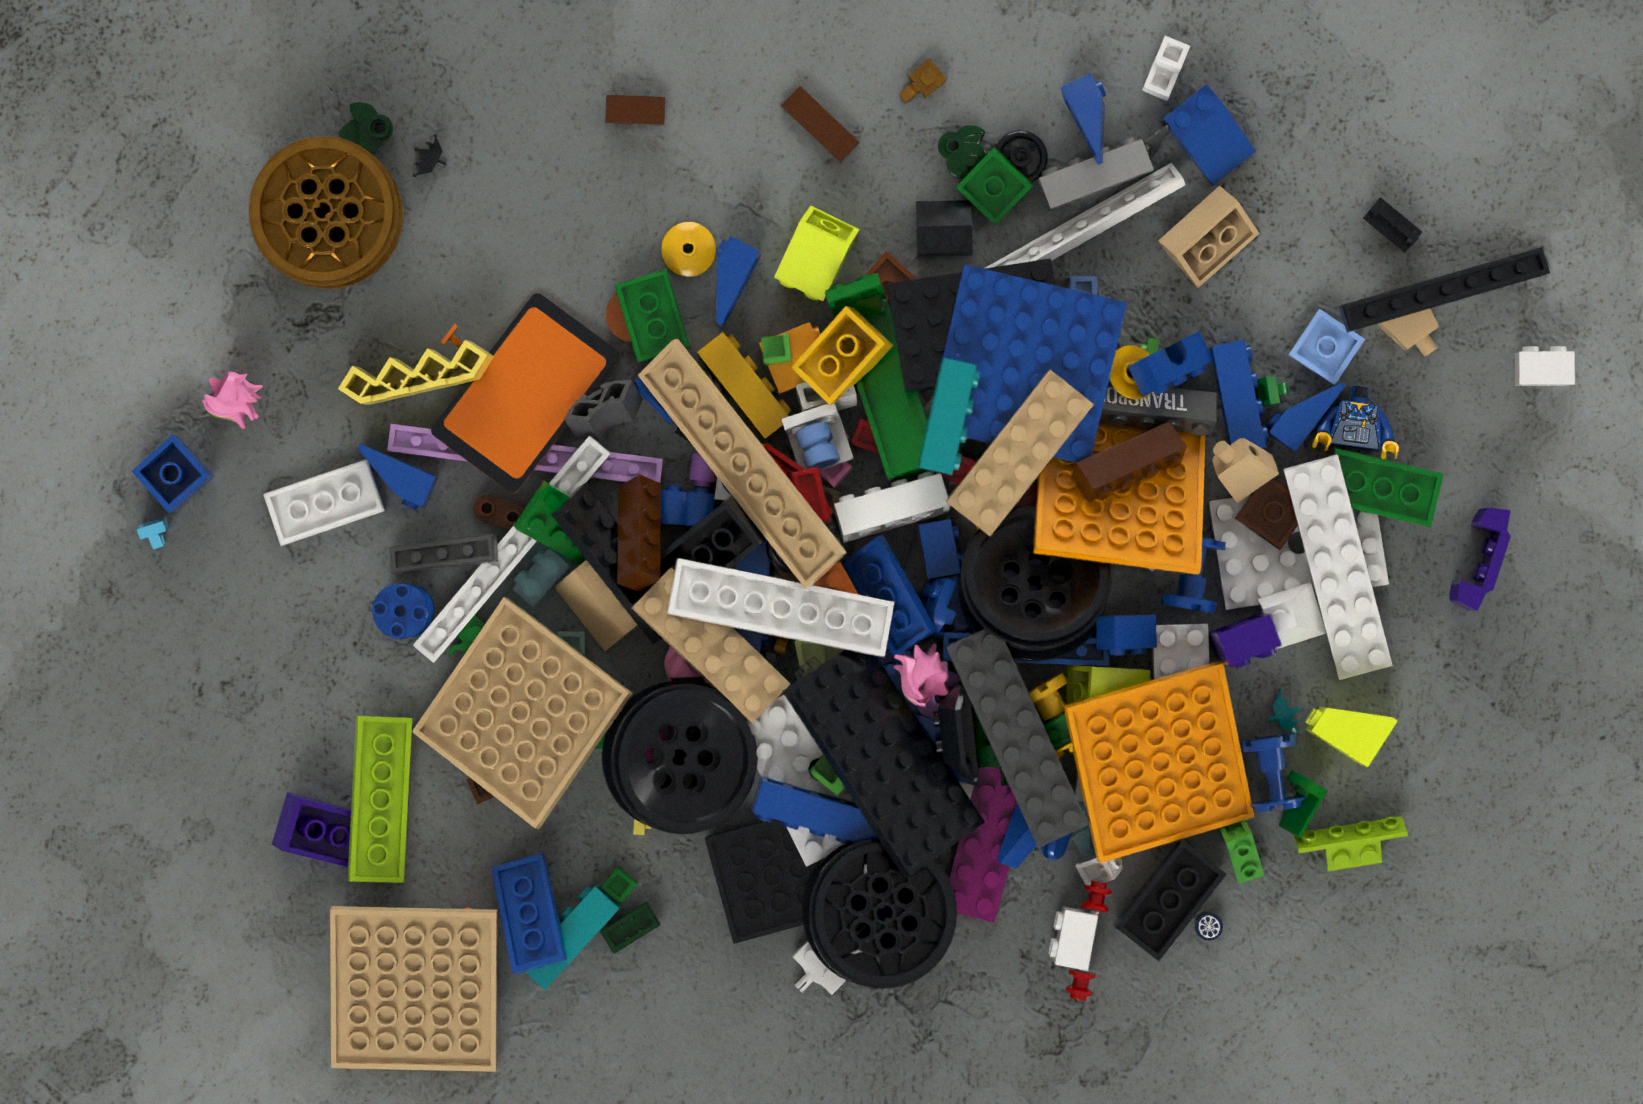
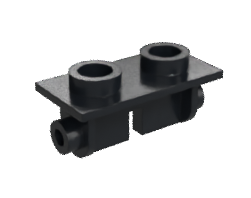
(1392, 225)

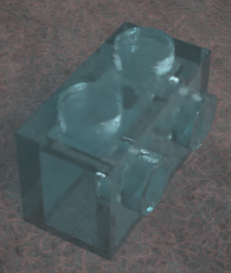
(542, 577)

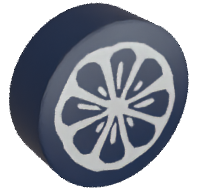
(1208, 926)

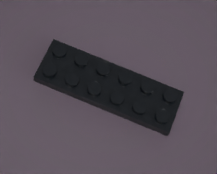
(596, 538)

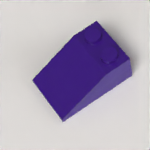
(314, 829)

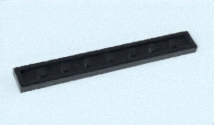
(1444, 289)

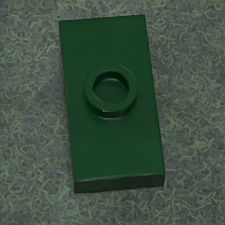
(630, 927)

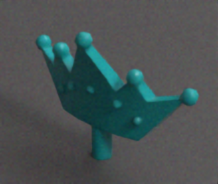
(1284, 713)

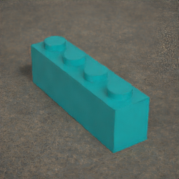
(947, 416)
(578, 929)

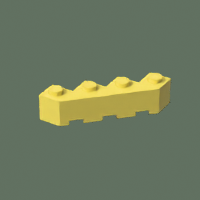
(430, 373)

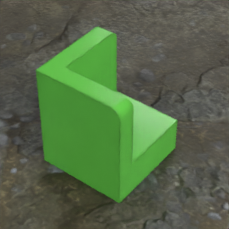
(776, 349)
(826, 775)

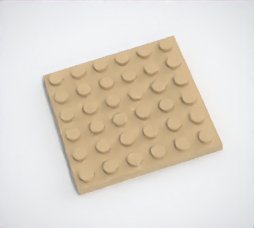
(522, 712)
(413, 988)

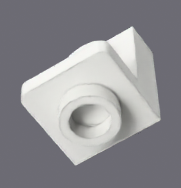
(1103, 872)

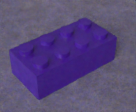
(1245, 639)

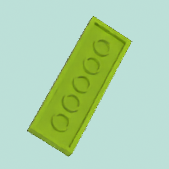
(379, 799)

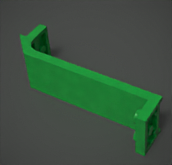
(893, 415)

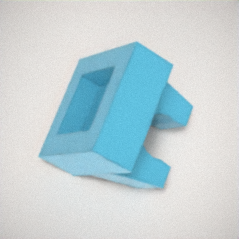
(154, 531)

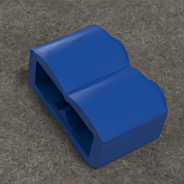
(685, 507)

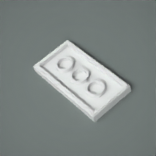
(324, 502)

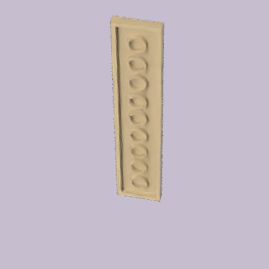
(742, 463)

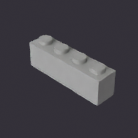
(1089, 178)

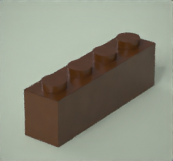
(1129, 462)
(639, 533)

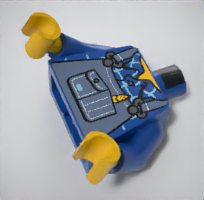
(1356, 425)

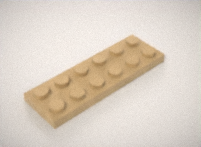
(1019, 452)
(714, 653)

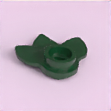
(362, 128)
(967, 151)

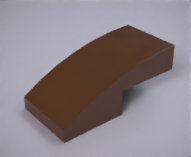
(635, 110)

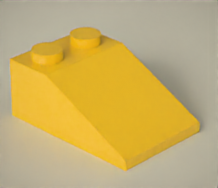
(841, 355)

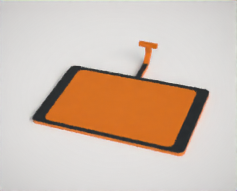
(522, 398)

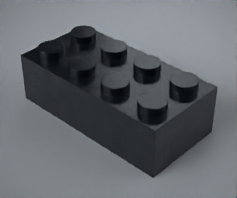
(716, 540)
(1169, 899)

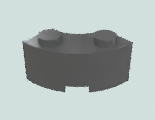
(603, 409)

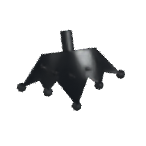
(430, 157)

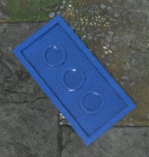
(880, 576)
(529, 913)

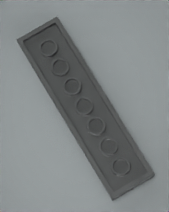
(1017, 736)

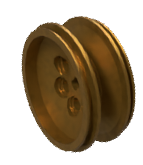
(368, 236)

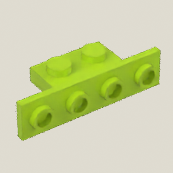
(1352, 843)

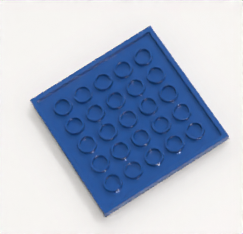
(1021, 332)

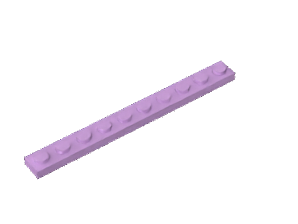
(615, 467)

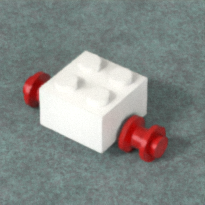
(1076, 937)

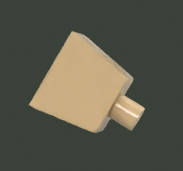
(1412, 330)
(1243, 467)

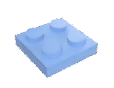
(1326, 347)

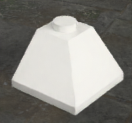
(1294, 614)

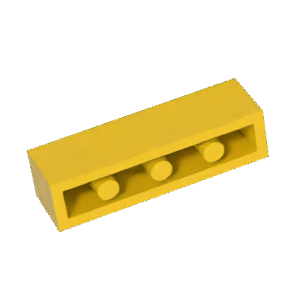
(744, 385)

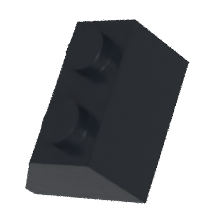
(944, 228)

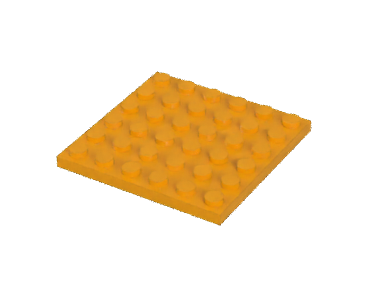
(1143, 526)
(1159, 761)

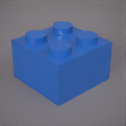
(173, 473)

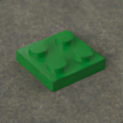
(994, 186)

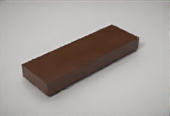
(820, 124)

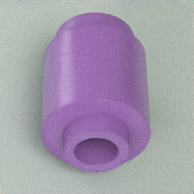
(701, 472)

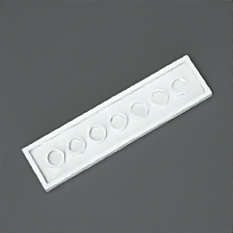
(1338, 567)
(780, 607)

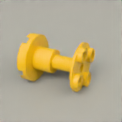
(1050, 703)

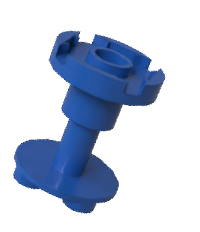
(1192, 586)
(403, 610)
(1272, 761)

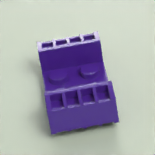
(1494, 550)

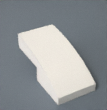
(1166, 68)

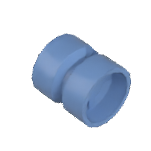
(816, 442)

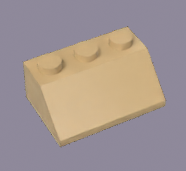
(1209, 236)
(595, 606)

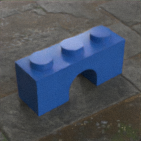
(1185, 357)

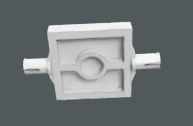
(815, 970)

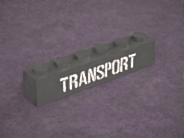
(1185, 409)

